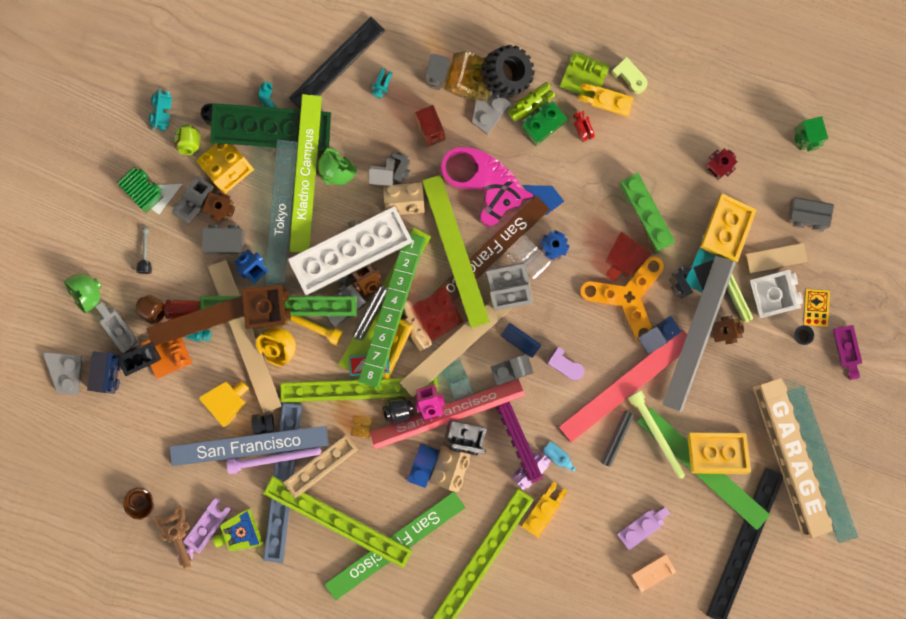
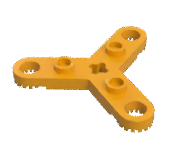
(614, 295)

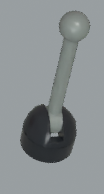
(144, 266)

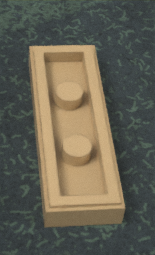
(776, 258)

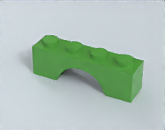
(647, 211)

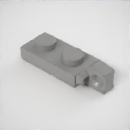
(116, 328)

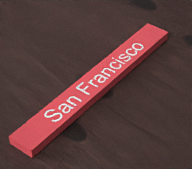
(451, 411)

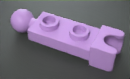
(205, 528)

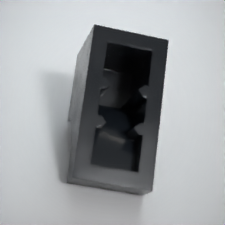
(138, 358)

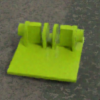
(584, 70)

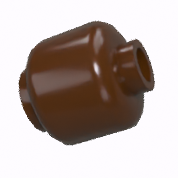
(150, 309)

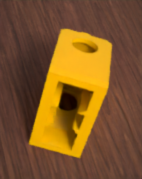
(225, 401)

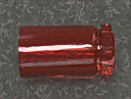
(178, 308)

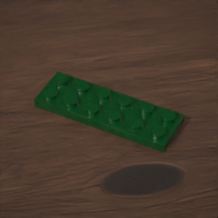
(261, 126)

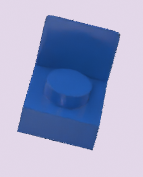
(423, 466)

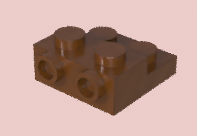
(265, 306)

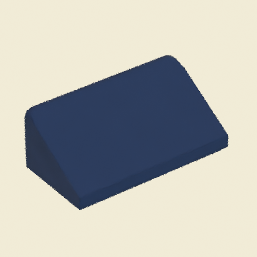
(520, 340)

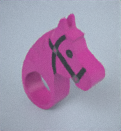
(491, 176)

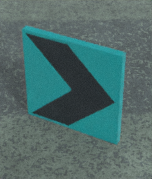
(700, 270)

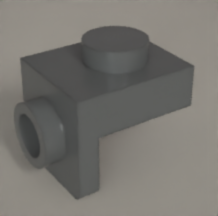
(402, 171)

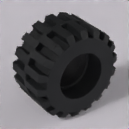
(520, 68)

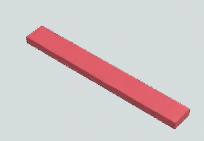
(623, 388)

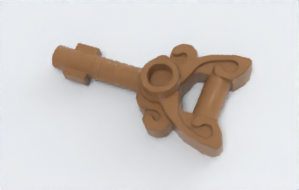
(175, 534)

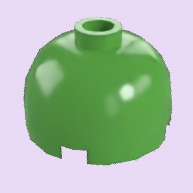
(336, 169)
(84, 291)

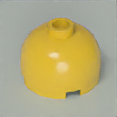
(277, 345)

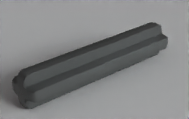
(370, 313)
(617, 438)

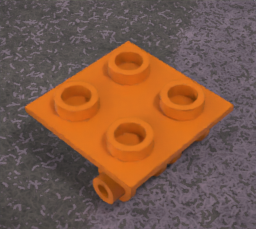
(173, 357)

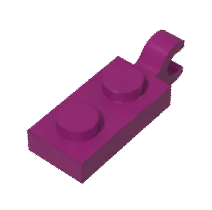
(848, 350)

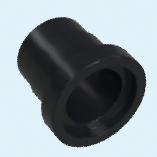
(809, 332)

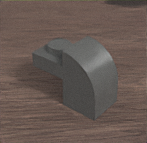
(193, 200)
(512, 369)

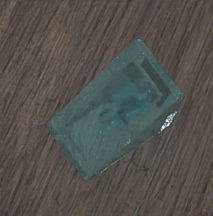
(458, 380)

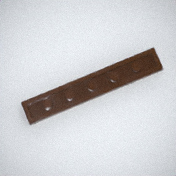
(196, 321)

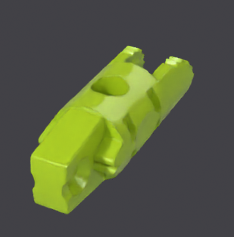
(531, 102)

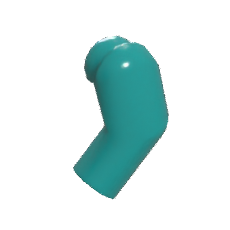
(265, 93)

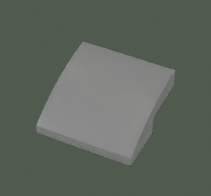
(509, 286)

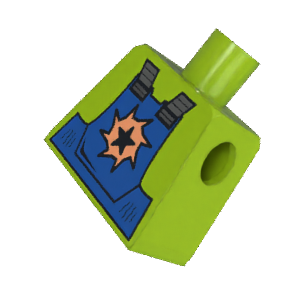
(239, 532)

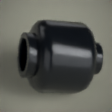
(397, 410)

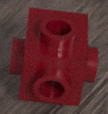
(718, 169)

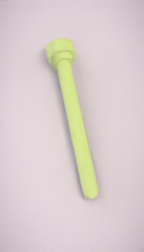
(638, 401)

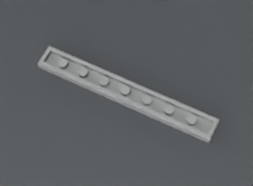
(698, 333)

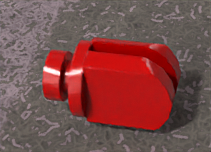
(583, 127)

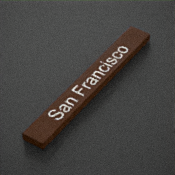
(501, 242)

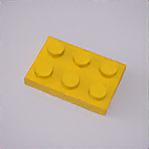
(728, 228)
(719, 453)

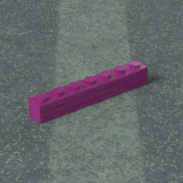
(520, 442)

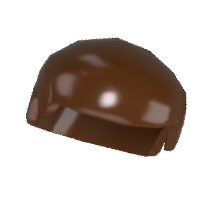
(138, 503)

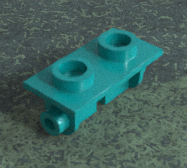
(160, 102)

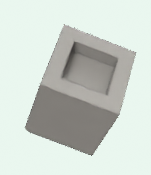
(382, 175)

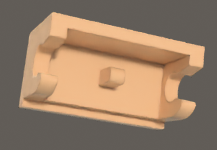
(652, 572)

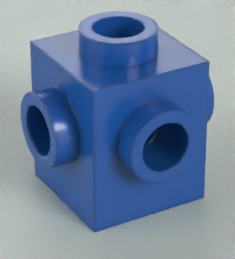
(549, 250)
(251, 266)

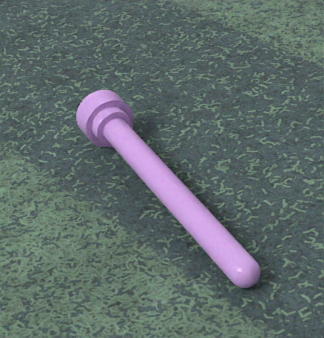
(235, 465)

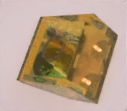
(465, 77)

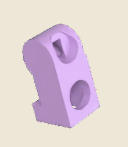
(569, 369)

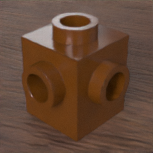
(213, 203)
(366, 279)
(728, 330)

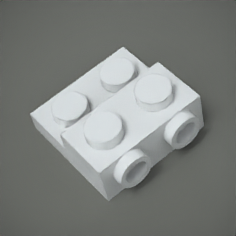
(776, 293)

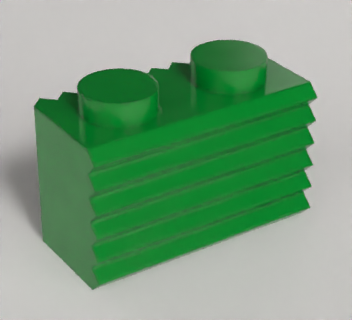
(140, 189)

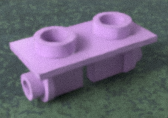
(519, 475)

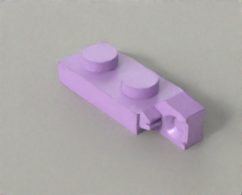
(642, 527)

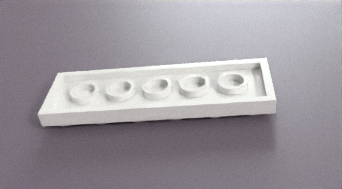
(350, 250)

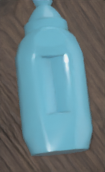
(558, 456)

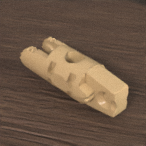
(418, 332)

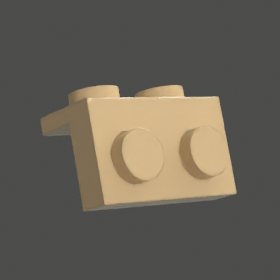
(405, 197)
(450, 469)

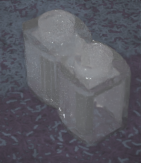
(525, 251)

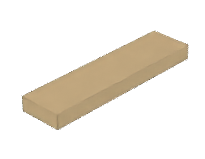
(320, 466)

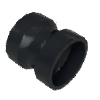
(206, 113)
(263, 423)

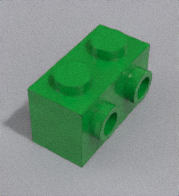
(543, 123)
(811, 134)

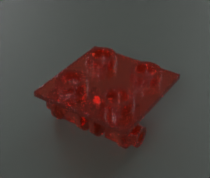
(437, 314)

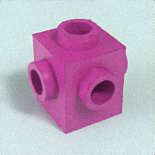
(429, 401)

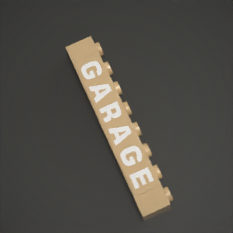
(793, 458)

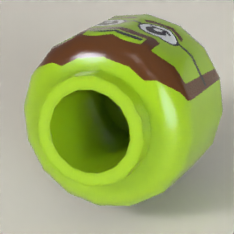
(187, 139)

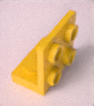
(224, 166)

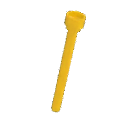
(332, 335)

